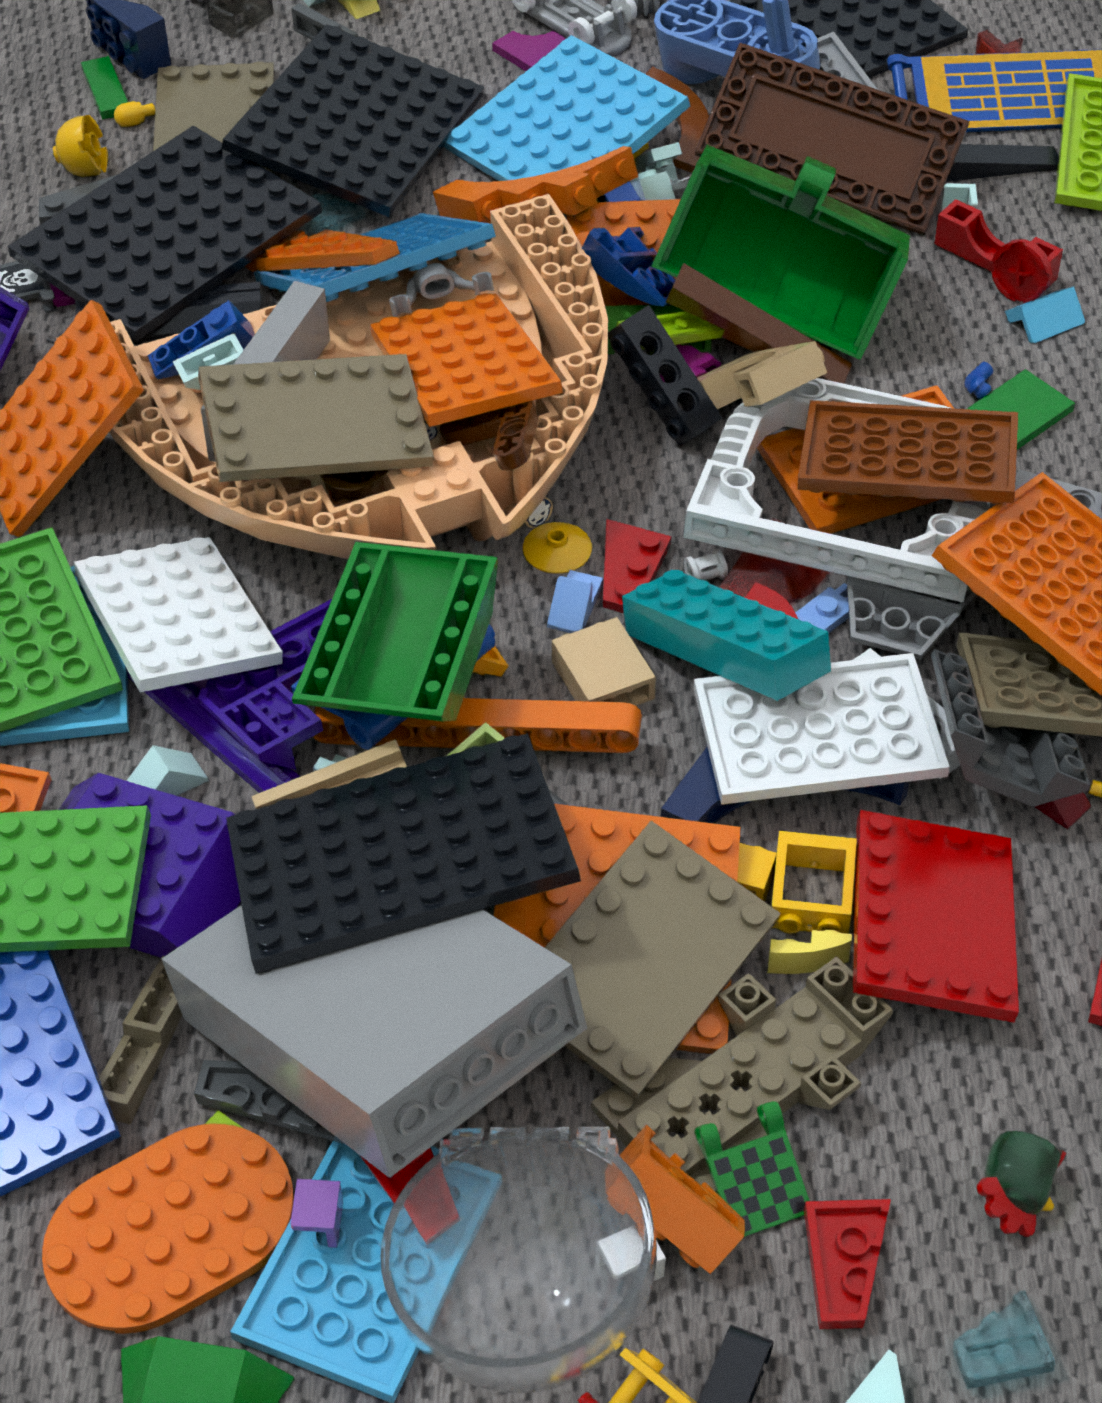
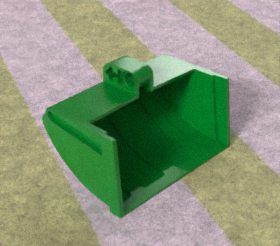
(787, 247)

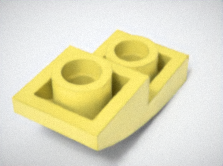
(798, 957)

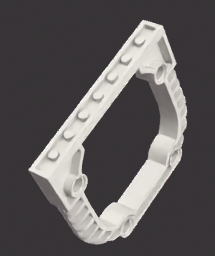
(727, 515)

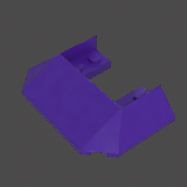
(259, 703)

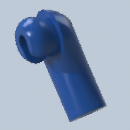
(975, 381)

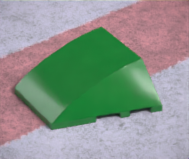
(198, 1373)

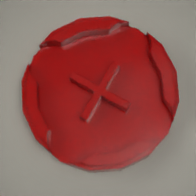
(1021, 270)

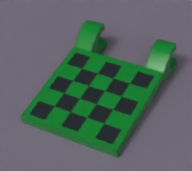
(759, 1175)

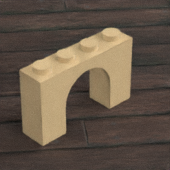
(764, 374)

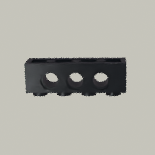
(679, 379)

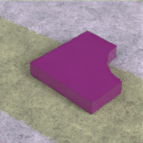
(526, 49)

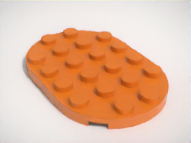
(167, 1228)

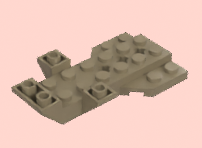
(778, 1055)

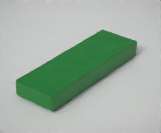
(104, 85)

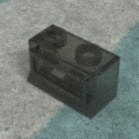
(223, 13)

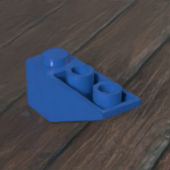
(211, 328)

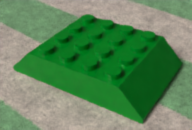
(401, 633)

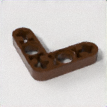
(511, 426)

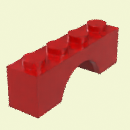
(965, 233)

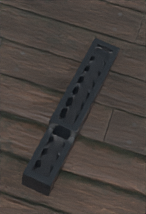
(985, 161)

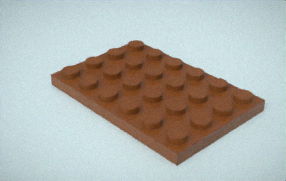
(909, 452)

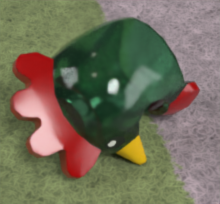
(1019, 1180)

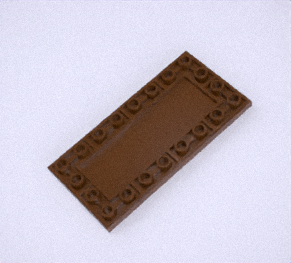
(884, 148)

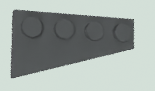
(239, 1091)

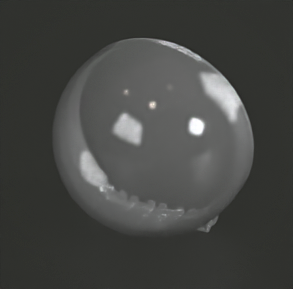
(520, 1256)

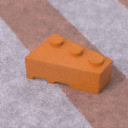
(681, 1208)

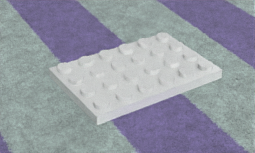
(176, 614)
(841, 732)

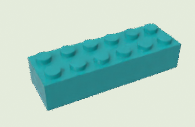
(727, 634)

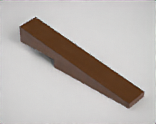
(742, 320)

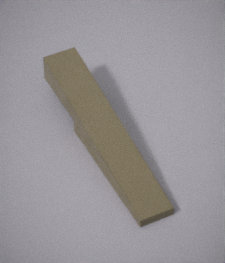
(141, 1049)

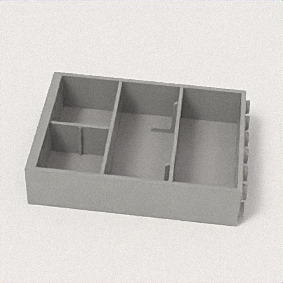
(388, 1034)

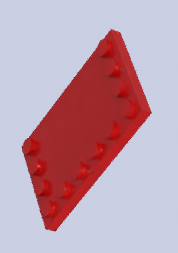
(935, 917)

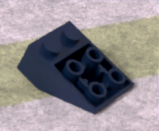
(130, 34)

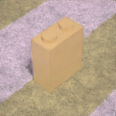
(603, 665)

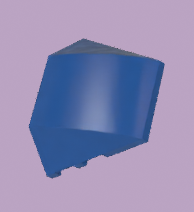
(627, 264)

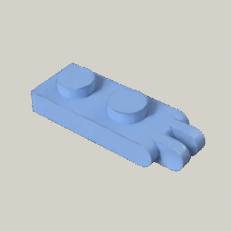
(827, 609)

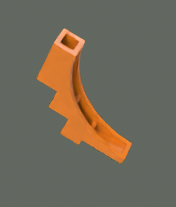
(570, 188)

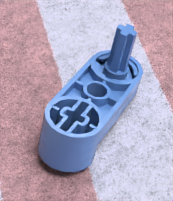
(703, 35)

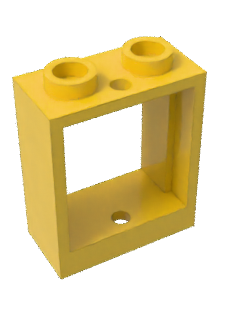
(817, 853)

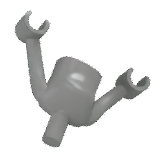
(437, 282)

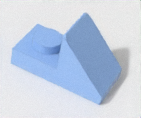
(573, 601)

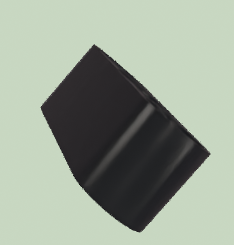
(737, 1367)

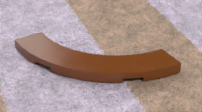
(690, 121)

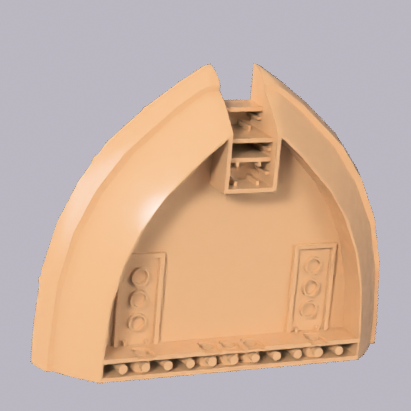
(551, 295)

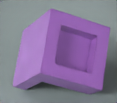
(318, 1208)

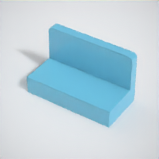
(1048, 314)

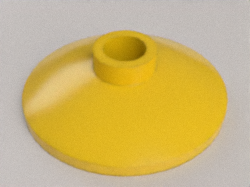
(557, 547)

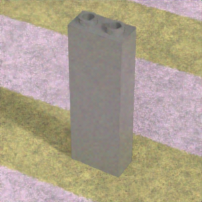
(291, 332)

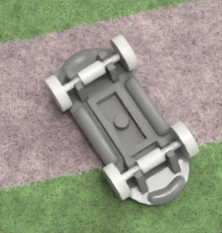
(586, 20)

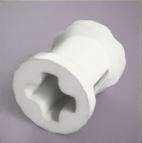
(715, 560)

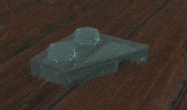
(1004, 1346)

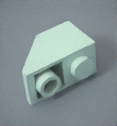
(653, 186)

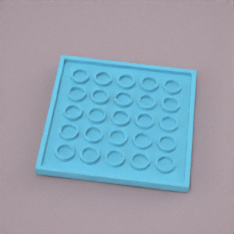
(564, 114)

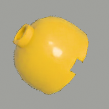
(79, 147)

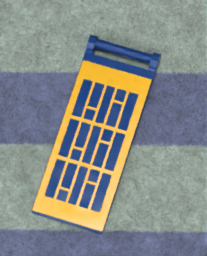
(996, 88)

